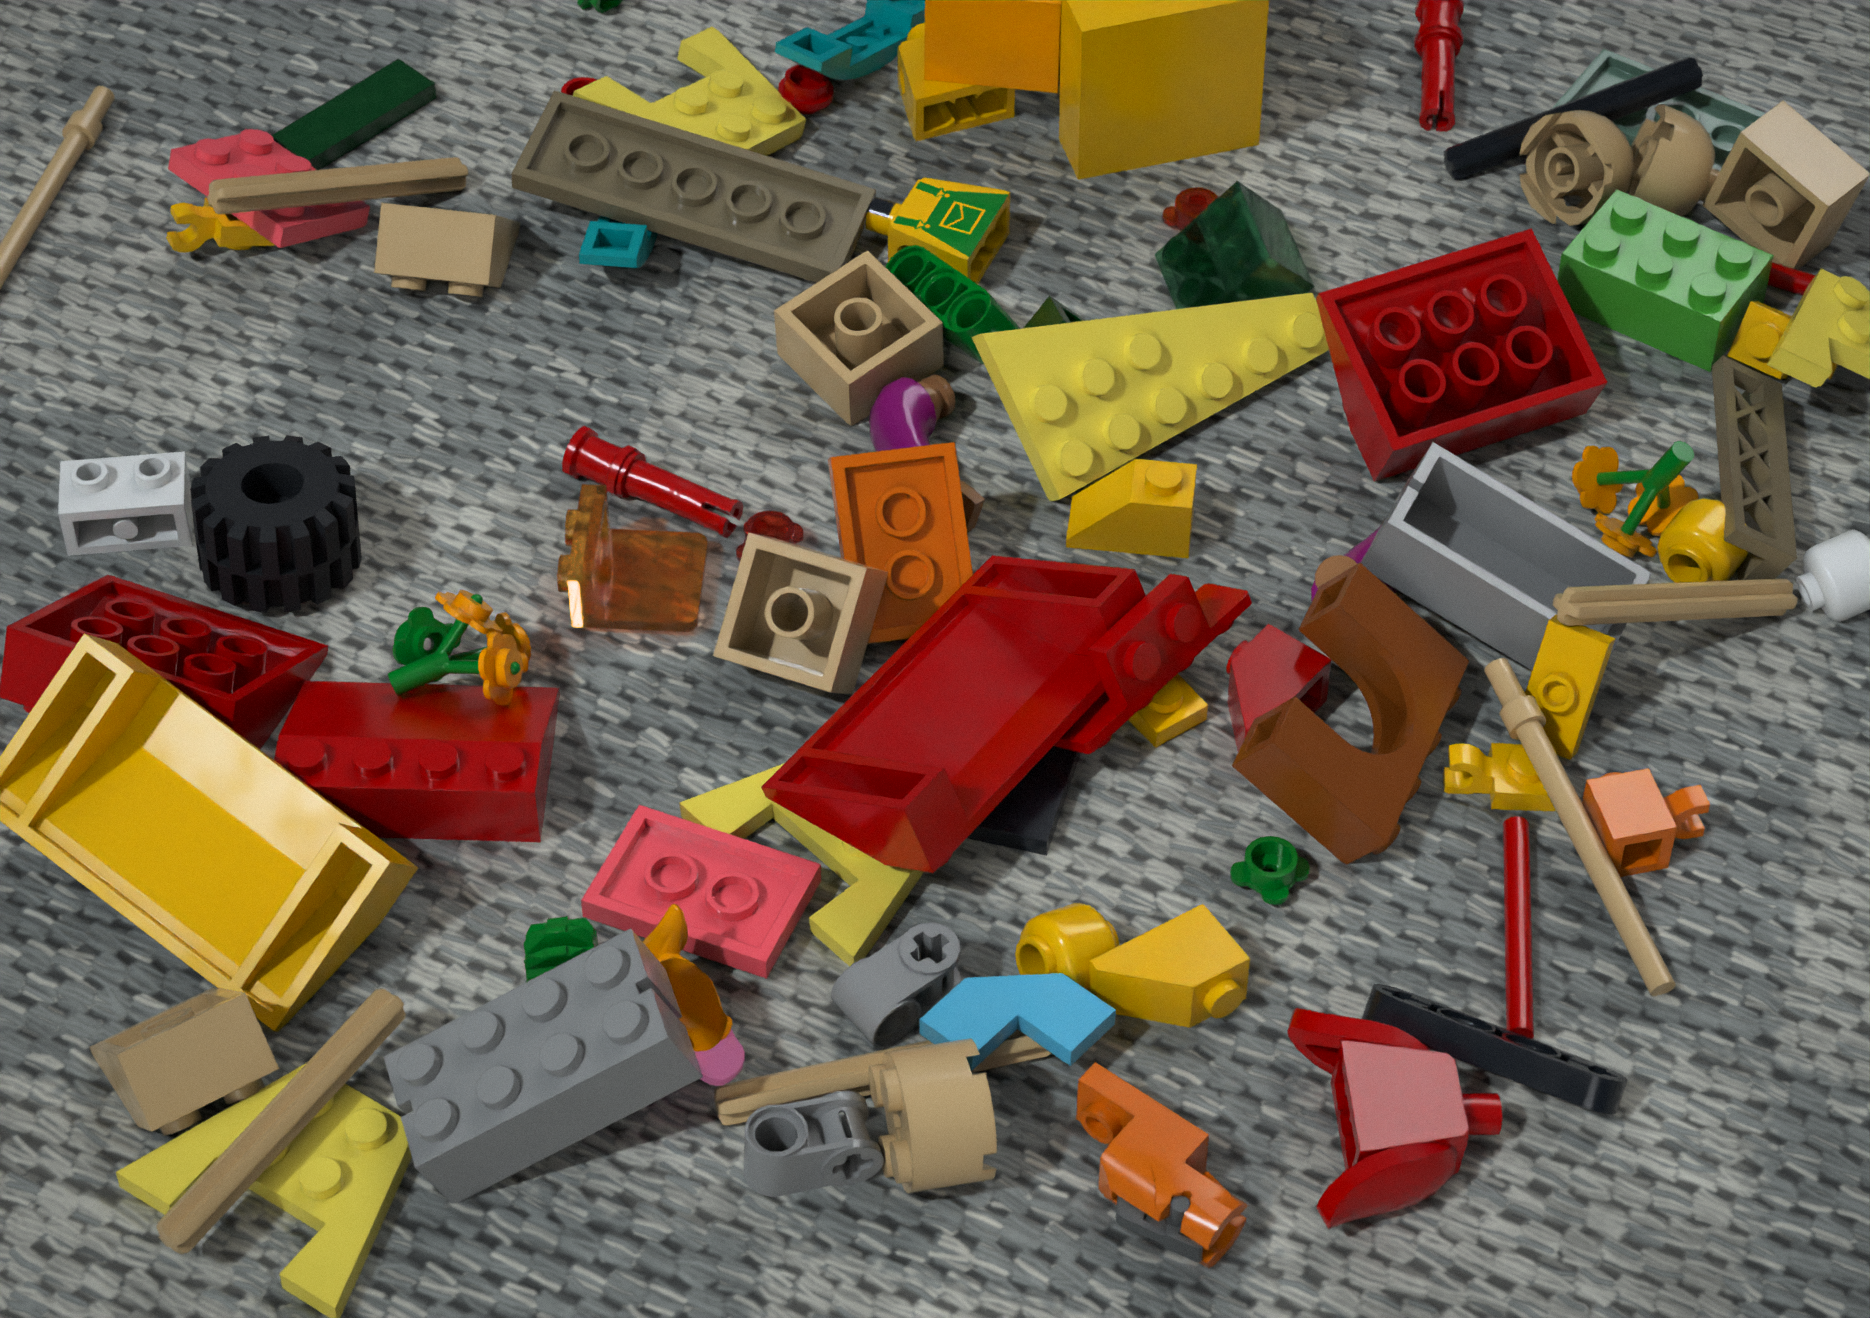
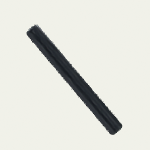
(1609, 102)

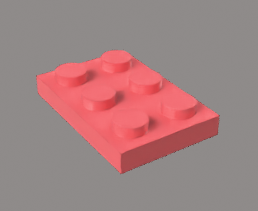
(257, 154)
(732, 891)

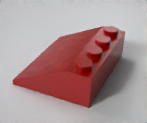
(1457, 353)
(219, 660)
(425, 761)

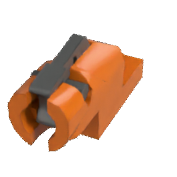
(1157, 1170)

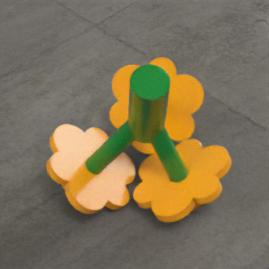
(1658, 492)
(497, 663)

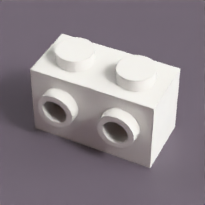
(125, 503)

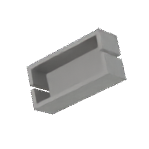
(1488, 555)
(541, 1067)

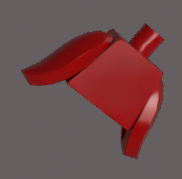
(1395, 1113)

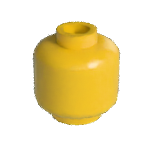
(1695, 547)
(1065, 942)

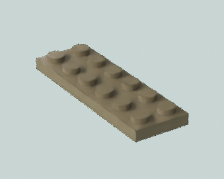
(692, 188)

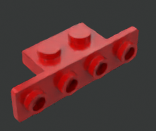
(1149, 649)

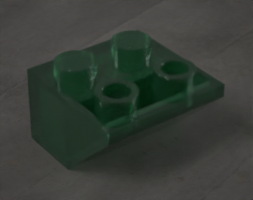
(1233, 254)

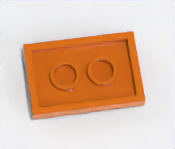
(908, 519)

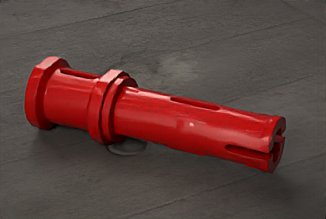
(1438, 45)
(629, 474)

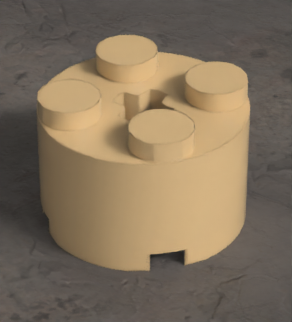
(934, 1116)

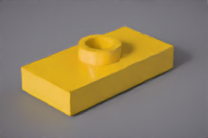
(1568, 681)

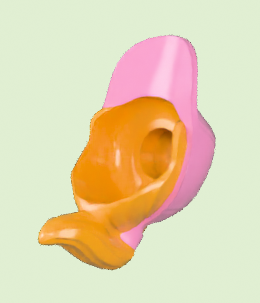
(701, 1010)

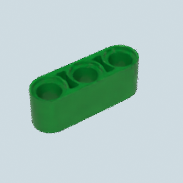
(951, 297)

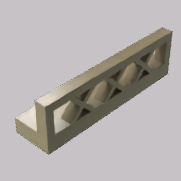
(1754, 469)

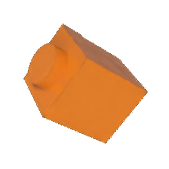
(1639, 822)

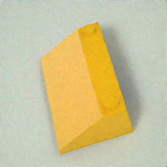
(194, 831)

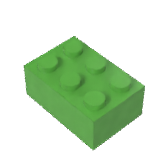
(1662, 279)

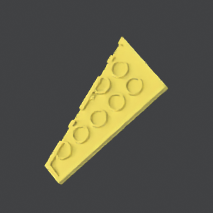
(1124, 384)

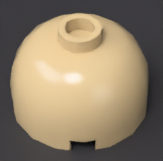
(1574, 156)
(1673, 161)

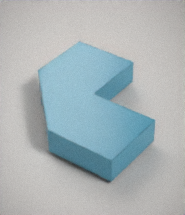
(1041, 1006)

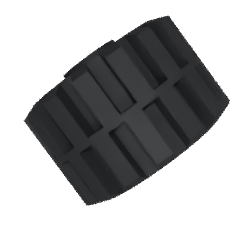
(296, 517)

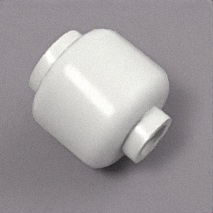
(1837, 576)

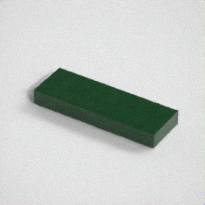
(357, 114)

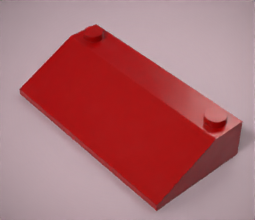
(958, 711)

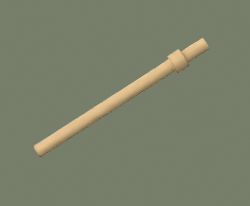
(79, 134)
(1526, 723)

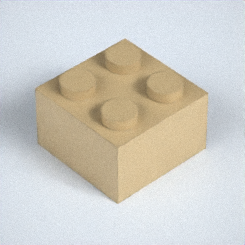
(1785, 187)
(858, 336)
(800, 614)

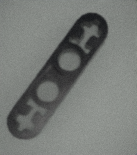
(1498, 1049)

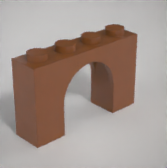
(1409, 683)

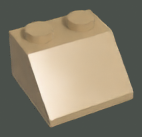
(445, 247)
(187, 1059)

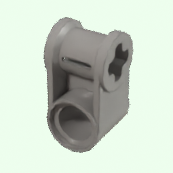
(895, 987)
(811, 1145)

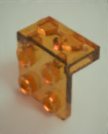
(629, 574)

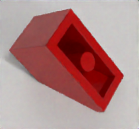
(1270, 673)

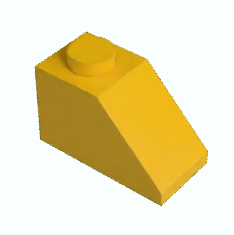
(1136, 510)
(1174, 972)

